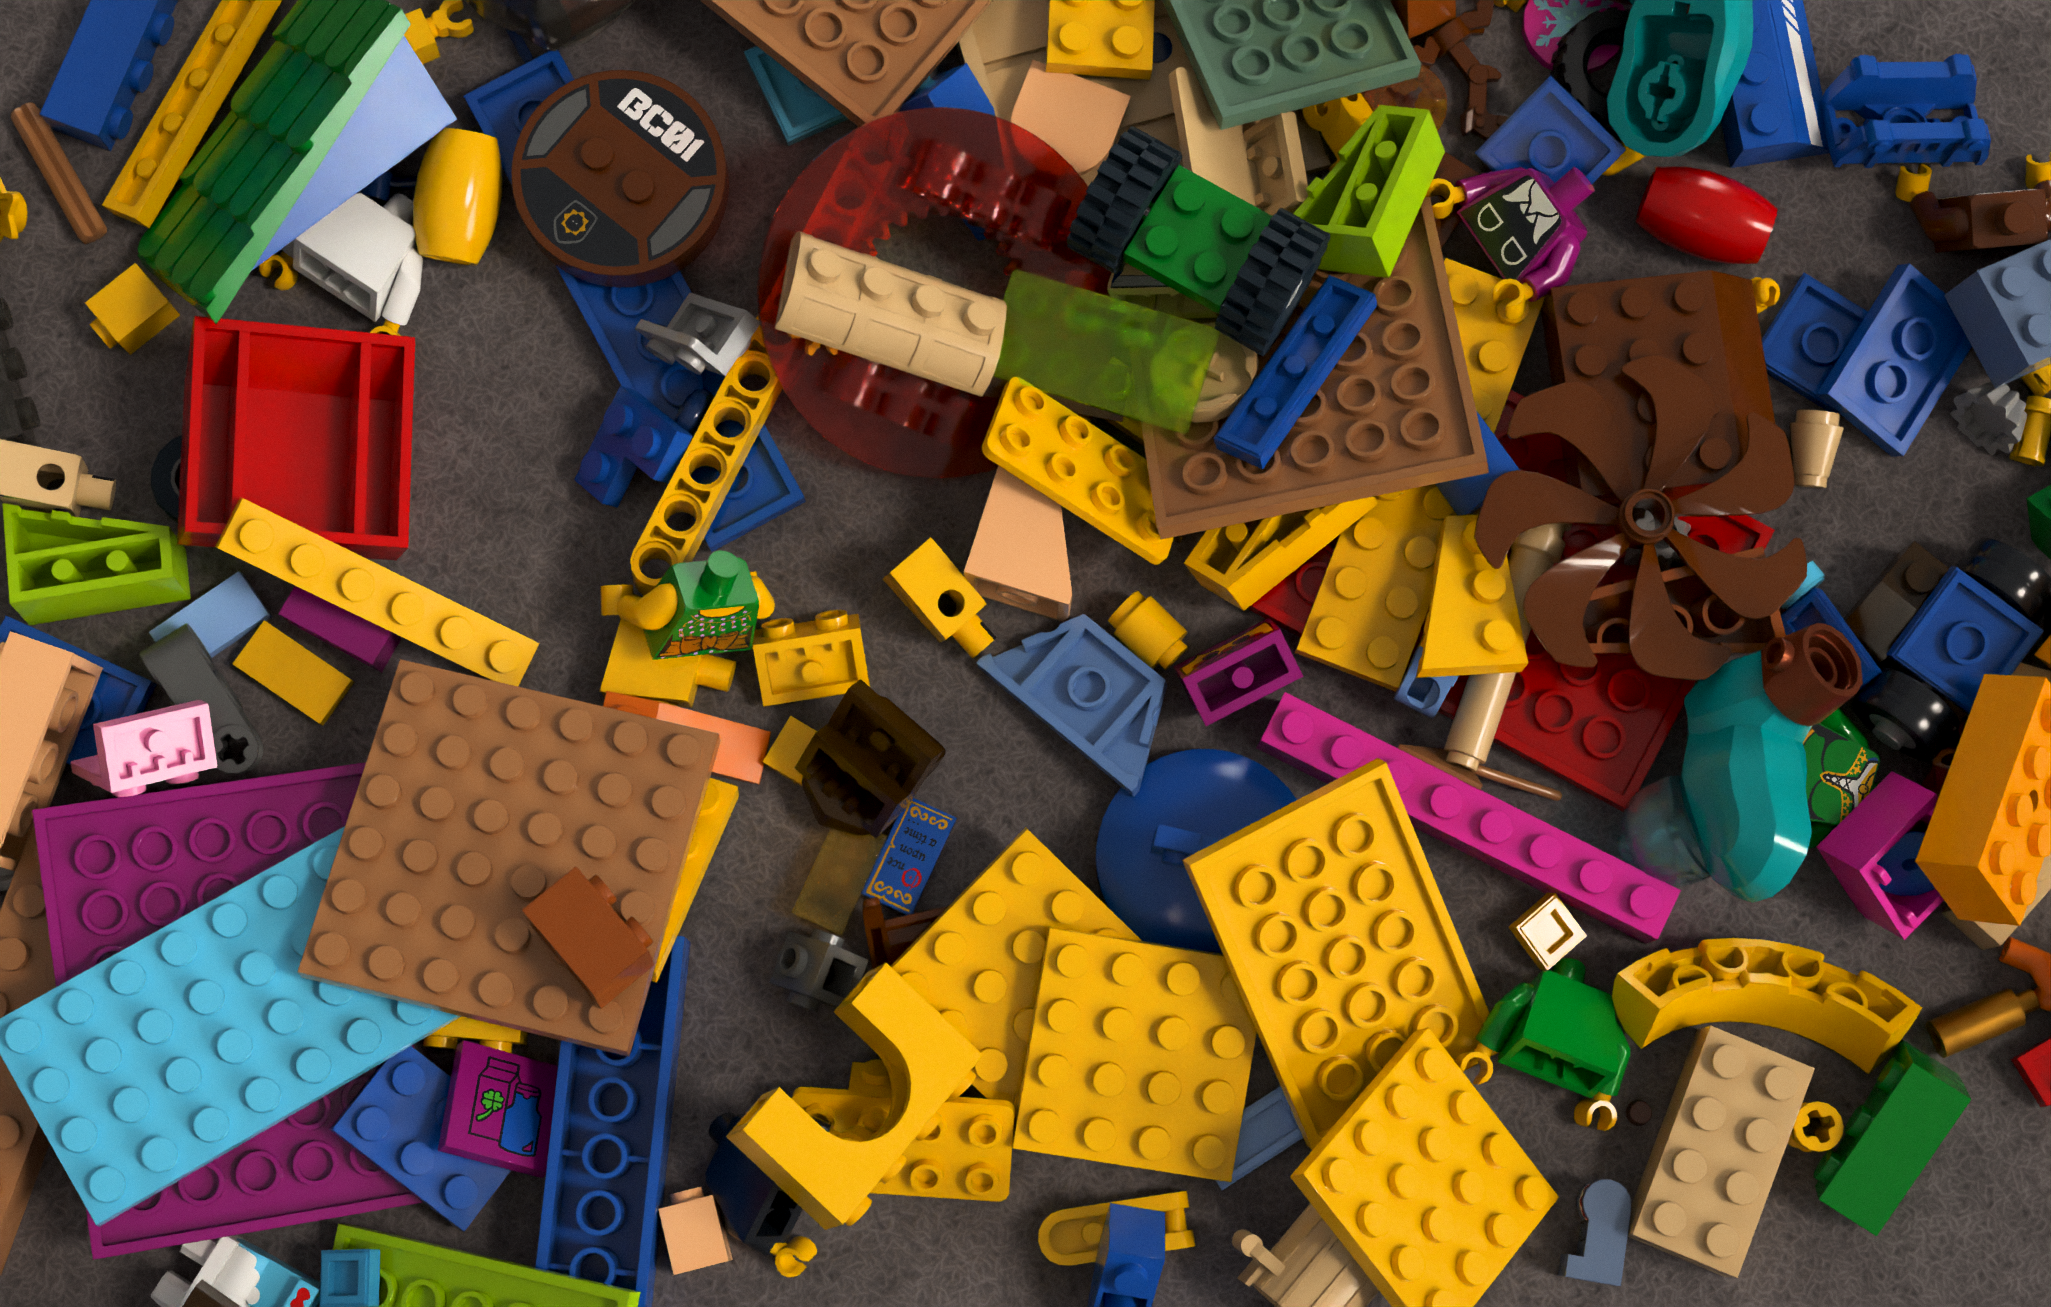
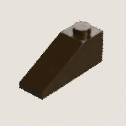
(1894, 599)

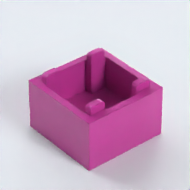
(1866, 836)

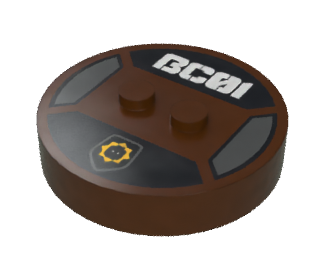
(620, 178)

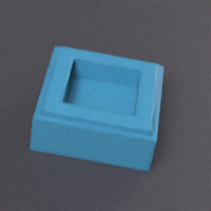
(350, 1278)

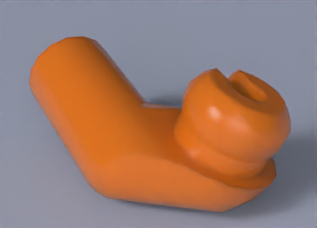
(2032, 961)

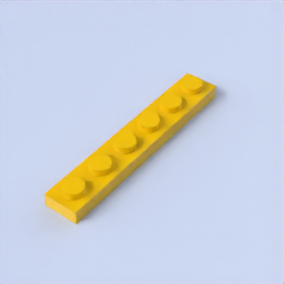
(188, 109)
(376, 594)

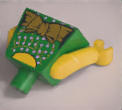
(695, 607)

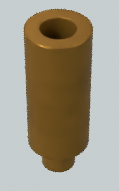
(1981, 1020)

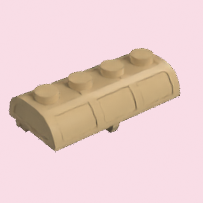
(890, 314)

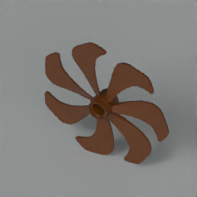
(1561, 594)

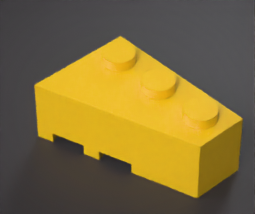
(1254, 556)

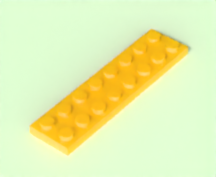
(1385, 561)

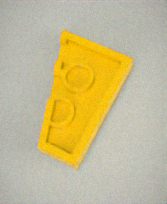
(1472, 610)

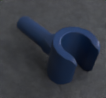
(381, 188)

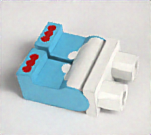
(242, 1274)

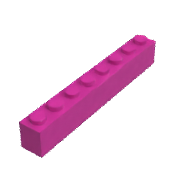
(1477, 822)

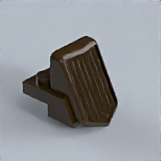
(866, 763)

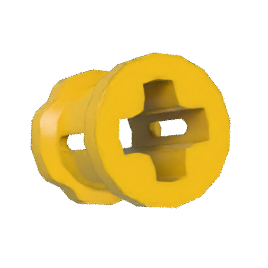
(1825, 1136)

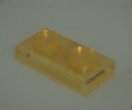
(838, 879)

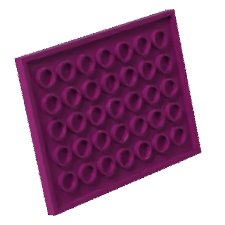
(136, 866)

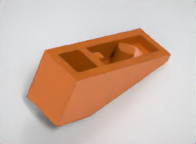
(741, 745)

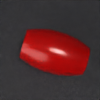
(1706, 215)

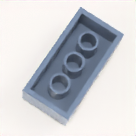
(2008, 313)

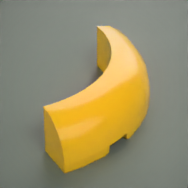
(1763, 986)

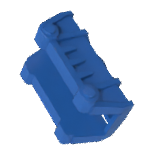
(1895, 106)

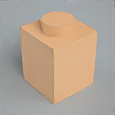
(694, 1231)

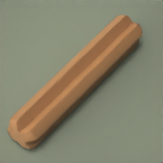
(58, 173)

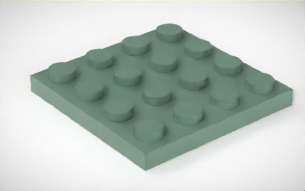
(1289, 53)

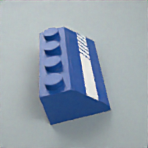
(1779, 94)

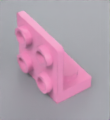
(150, 748)

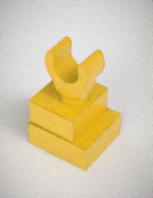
(423, 31)

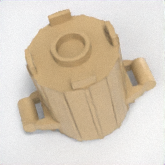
(1305, 1267)

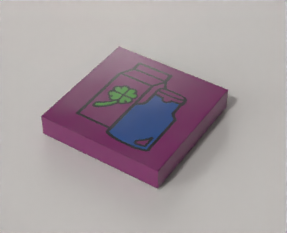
(499, 1109)

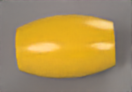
(457, 196)

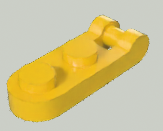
(1075, 1233)

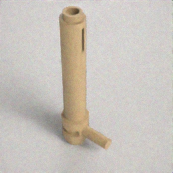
(1487, 694)

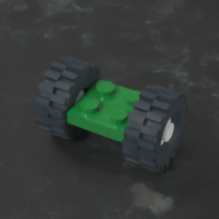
(1197, 239)

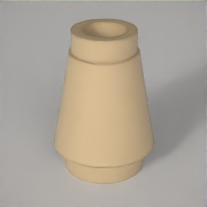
(1814, 446)

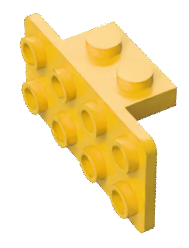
(1076, 467)
(959, 1159)

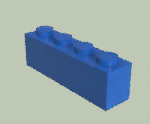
(107, 69)

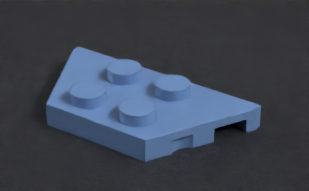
(1086, 693)

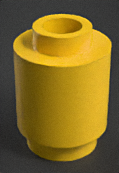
(1149, 631)

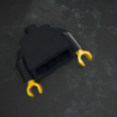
(754, 1205)

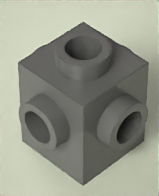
(817, 969)

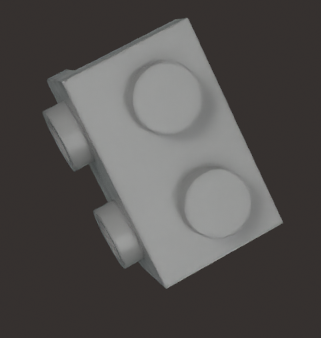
(701, 335)

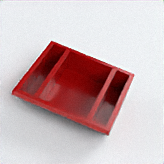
(301, 428)

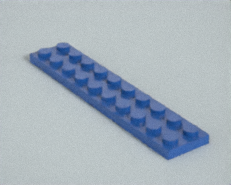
(764, 482)

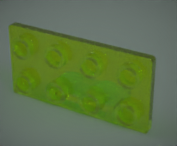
(1104, 351)

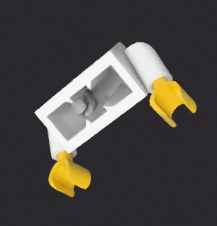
(361, 257)

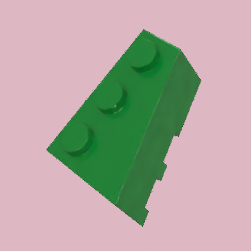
(1891, 1138)

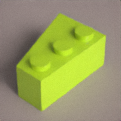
(1375, 190)
(89, 566)

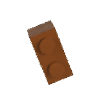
(589, 936)

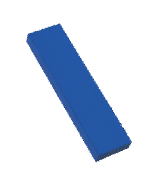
(1295, 372)

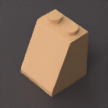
(1021, 550)

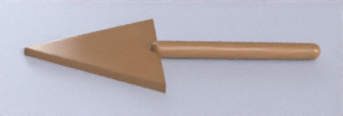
(1437, 758)

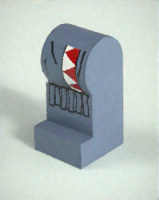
(1602, 1234)

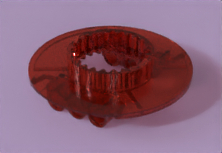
(848, 196)

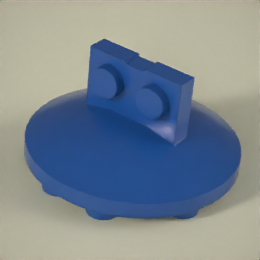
(1179, 810)

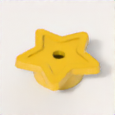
(12, 213)

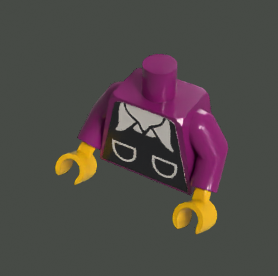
(1522, 227)

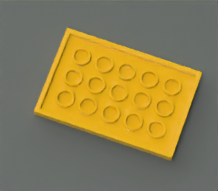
(1337, 941)

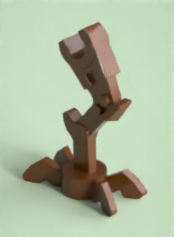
(1451, 41)

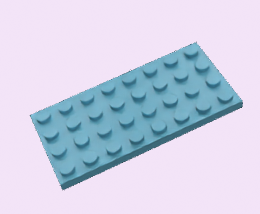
(198, 1039)

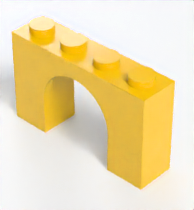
(925, 1067)

